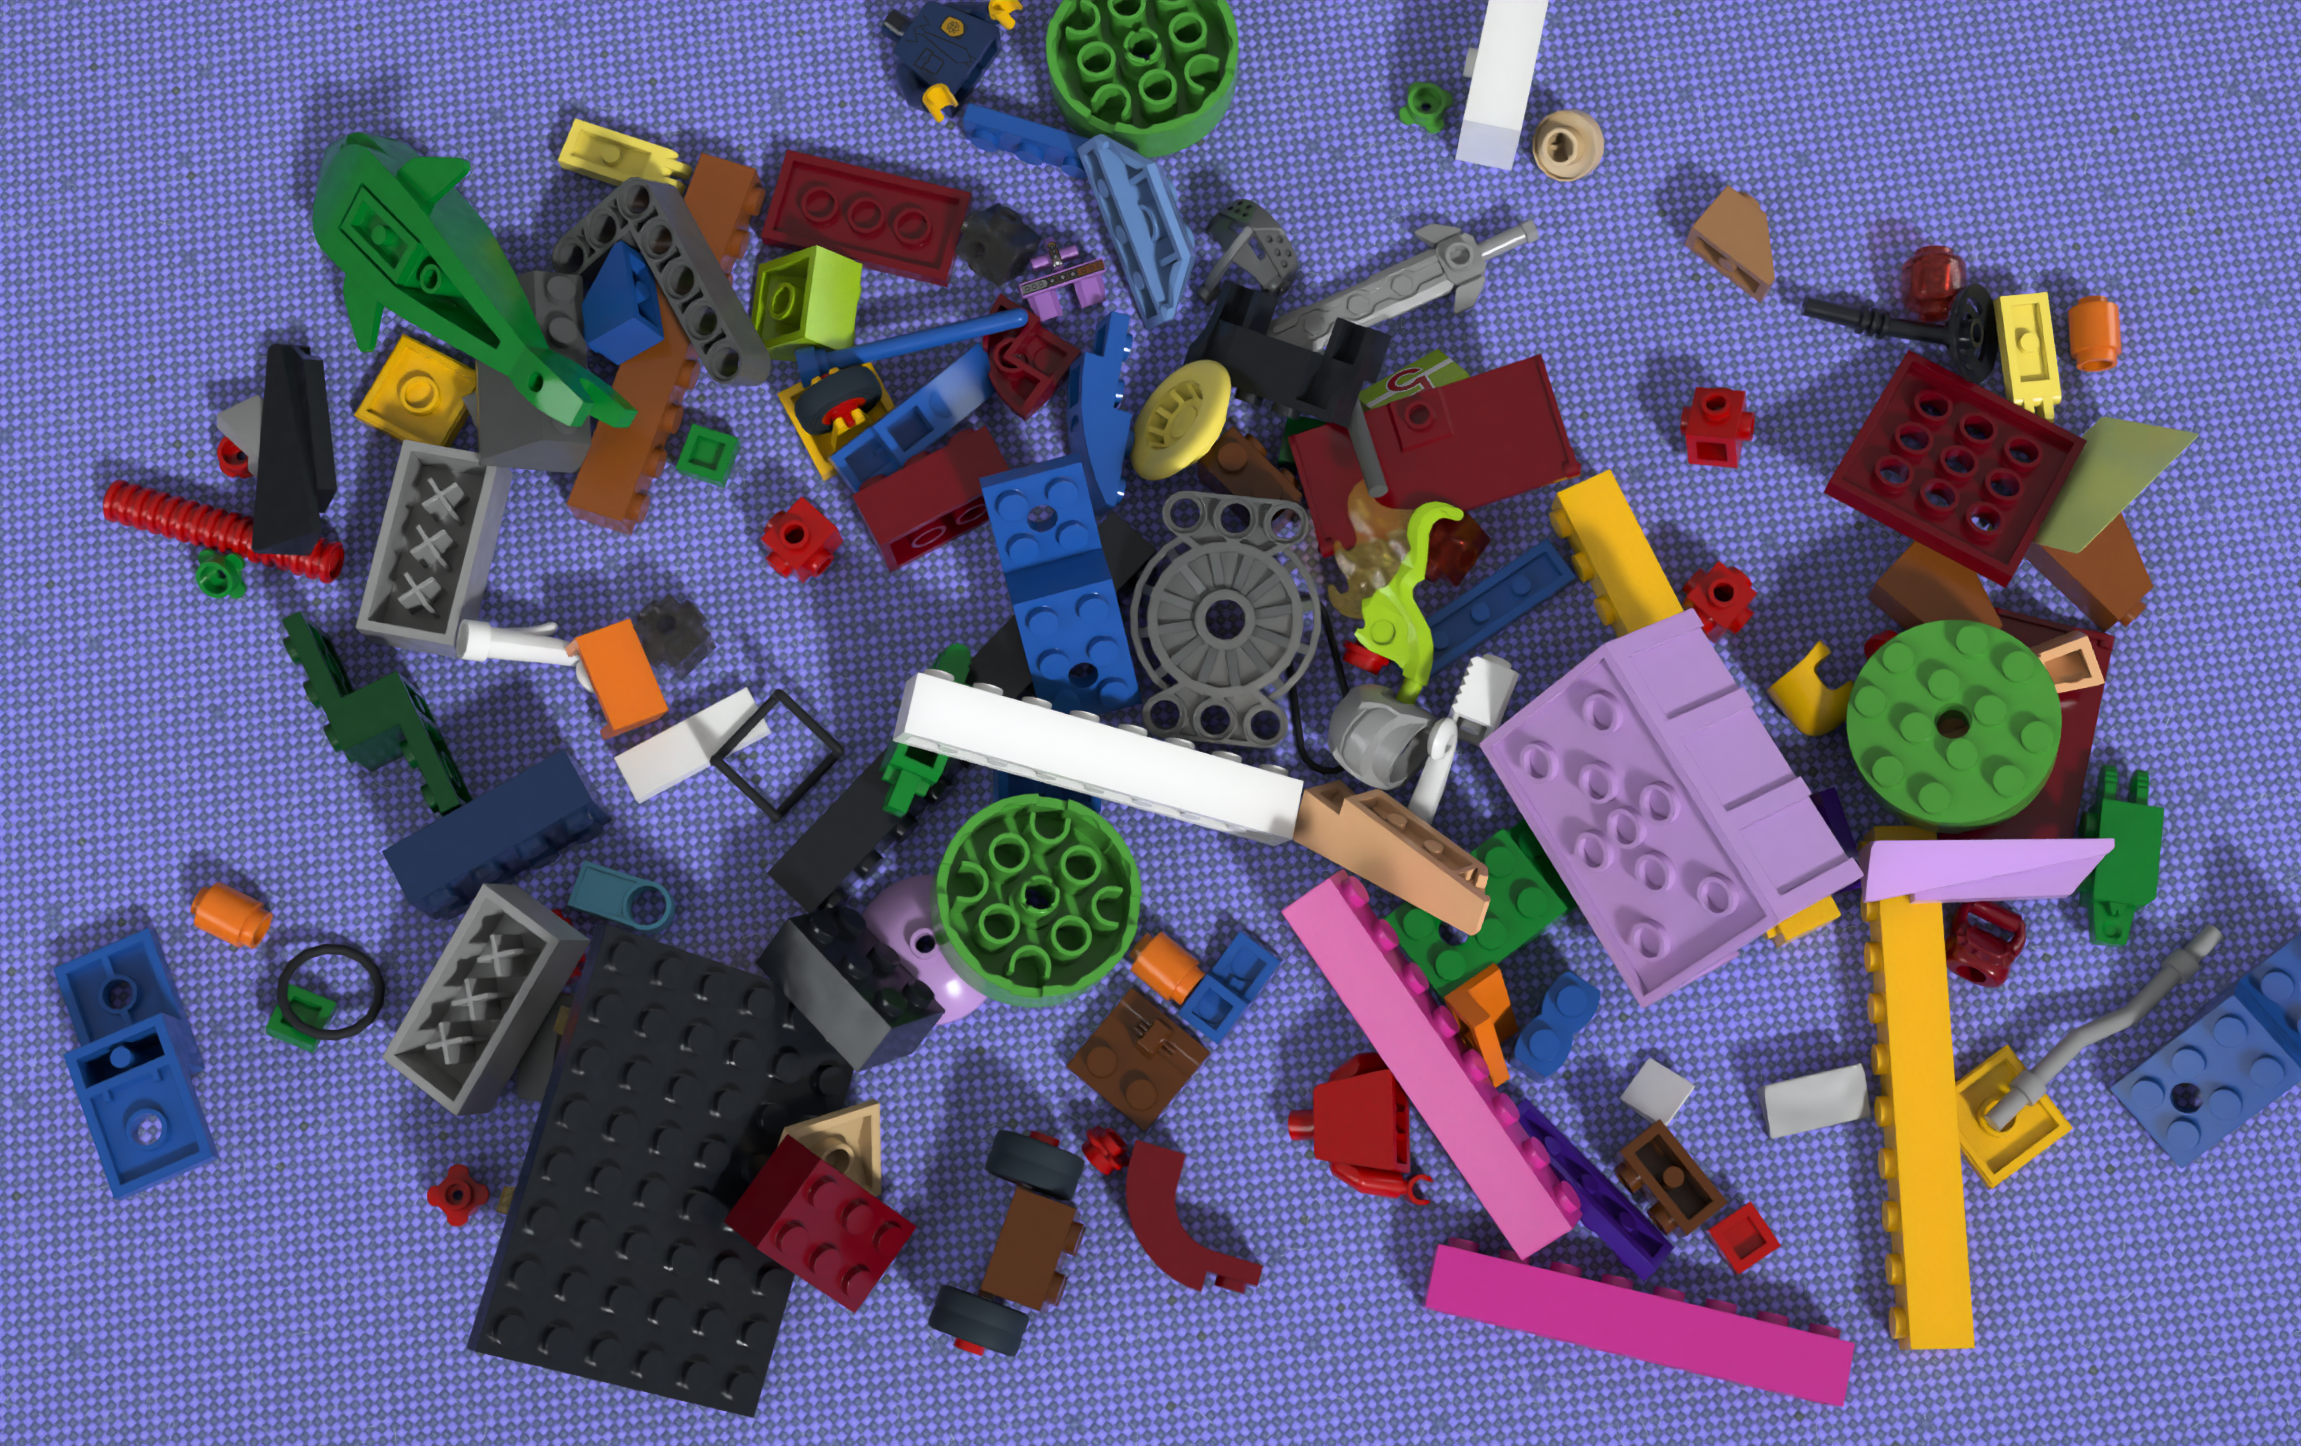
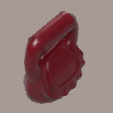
(1979, 954)

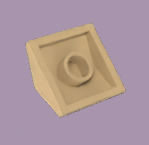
(847, 1141)

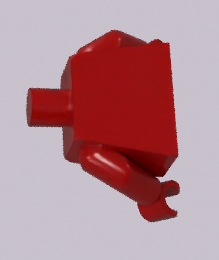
(1361, 1128)

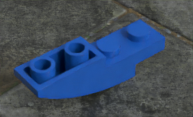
(916, 420)
(1093, 422)

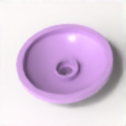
(899, 920)

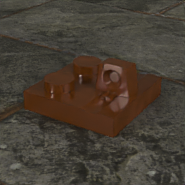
(1138, 1060)

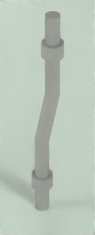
(2030, 1085)

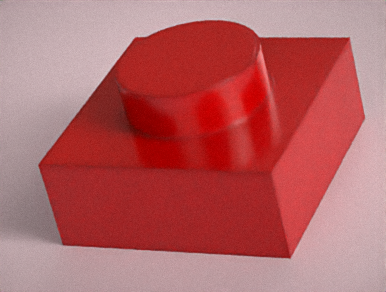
(1742, 1238)

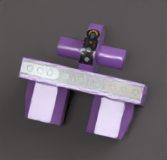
(1042, 291)

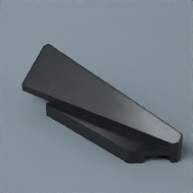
(294, 454)

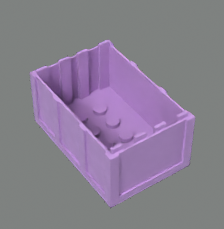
(1666, 806)

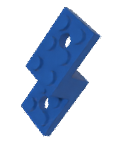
(1061, 586)
(2237, 1053)
(135, 1064)

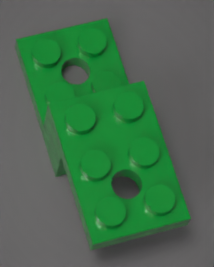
(1523, 905)

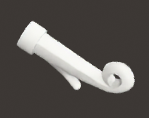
(480, 641)
(1432, 782)

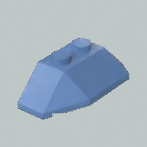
(1143, 225)

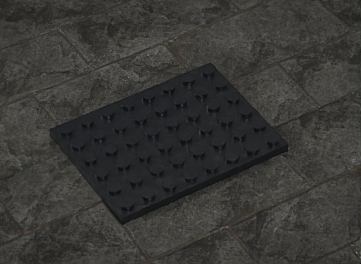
(638, 1154)

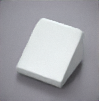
(1656, 1092)

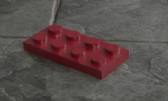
(867, 217)

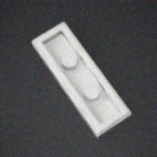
(688, 746)

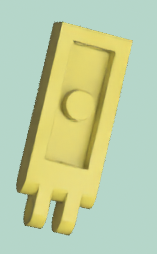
(617, 157)
(2028, 352)

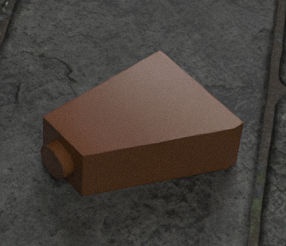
(2101, 579)
(1931, 588)

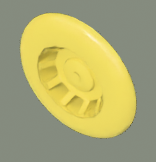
(1181, 420)

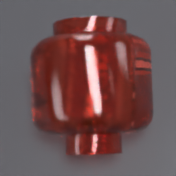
(1932, 282)

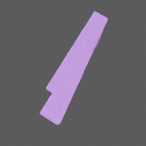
(1977, 868)

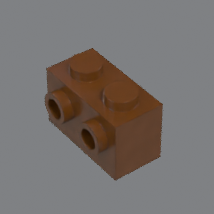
(1239, 468)
(1668, 1180)

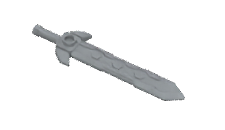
(1451, 264)

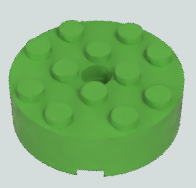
(1139, 102)
(1945, 674)
(1023, 951)

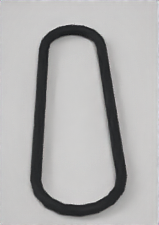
(1294, 696)

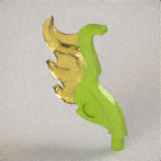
(1381, 582)

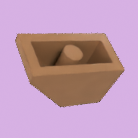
(1736, 241)

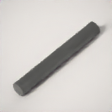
(1366, 453)

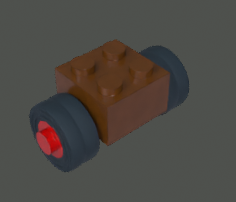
(1028, 1250)

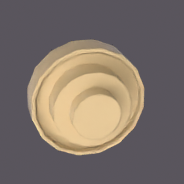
(1568, 145)

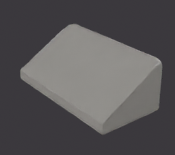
(1814, 1101)

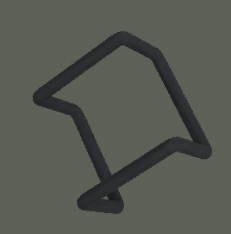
(777, 814)

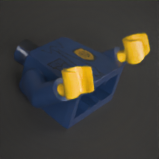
(946, 51)

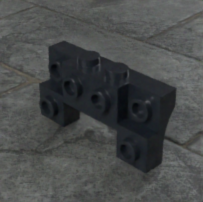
(1284, 372)

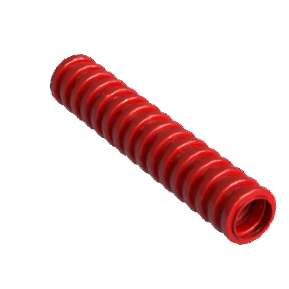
(211, 528)

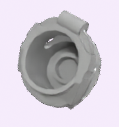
(1371, 733)

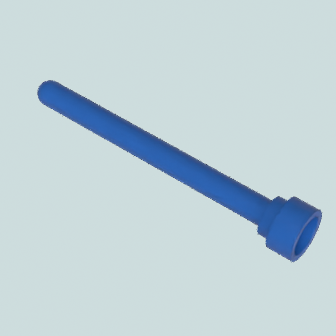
(819, 362)

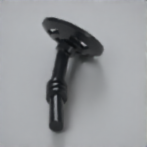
(1956, 334)

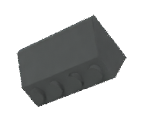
(509, 426)

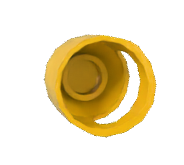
(1807, 700)

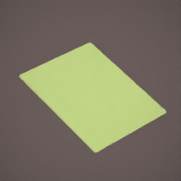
(2107, 477)

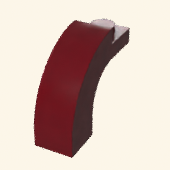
(1151, 1205)

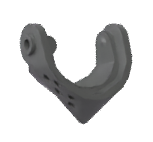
(1273, 273)

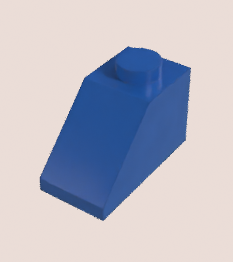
(622, 307)

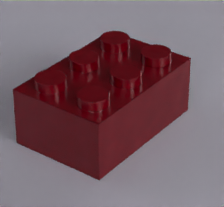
(930, 498)
(819, 1224)

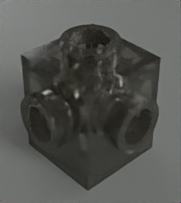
(997, 243)
(673, 635)

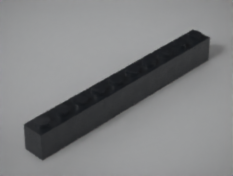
(855, 830)

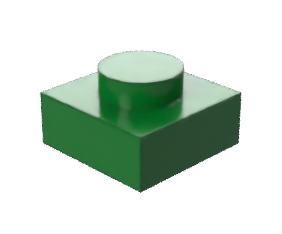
(708, 455)
(310, 1009)

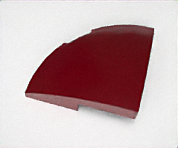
(1026, 362)

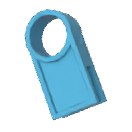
(611, 894)

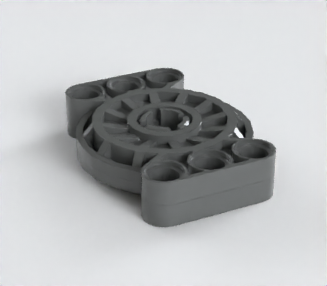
(1233, 668)

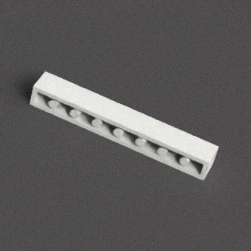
(1097, 758)

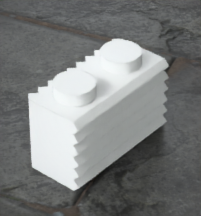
(1482, 697)

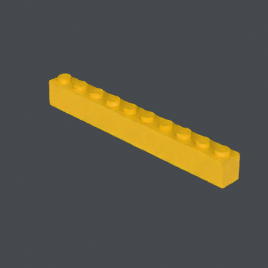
(1633, 595)
(1918, 1118)

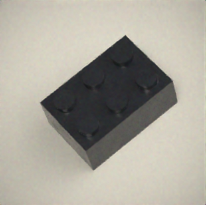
(850, 986)

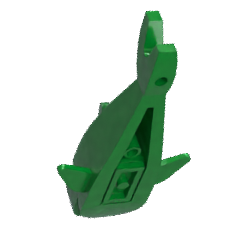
(436, 263)

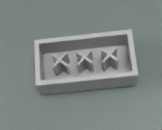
(433, 548)
(485, 999)

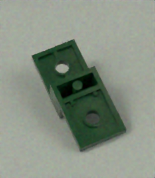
(377, 720)

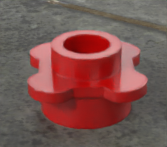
(1105, 1150)
(473, 1195)

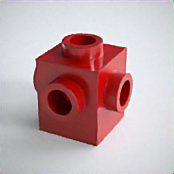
(1717, 426)
(800, 541)
(1731, 587)

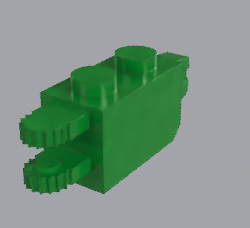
(916, 769)
(2129, 872)

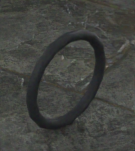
(326, 1034)

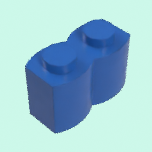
(1549, 1036)

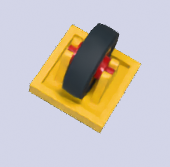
(835, 410)

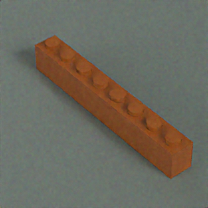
(625, 460)

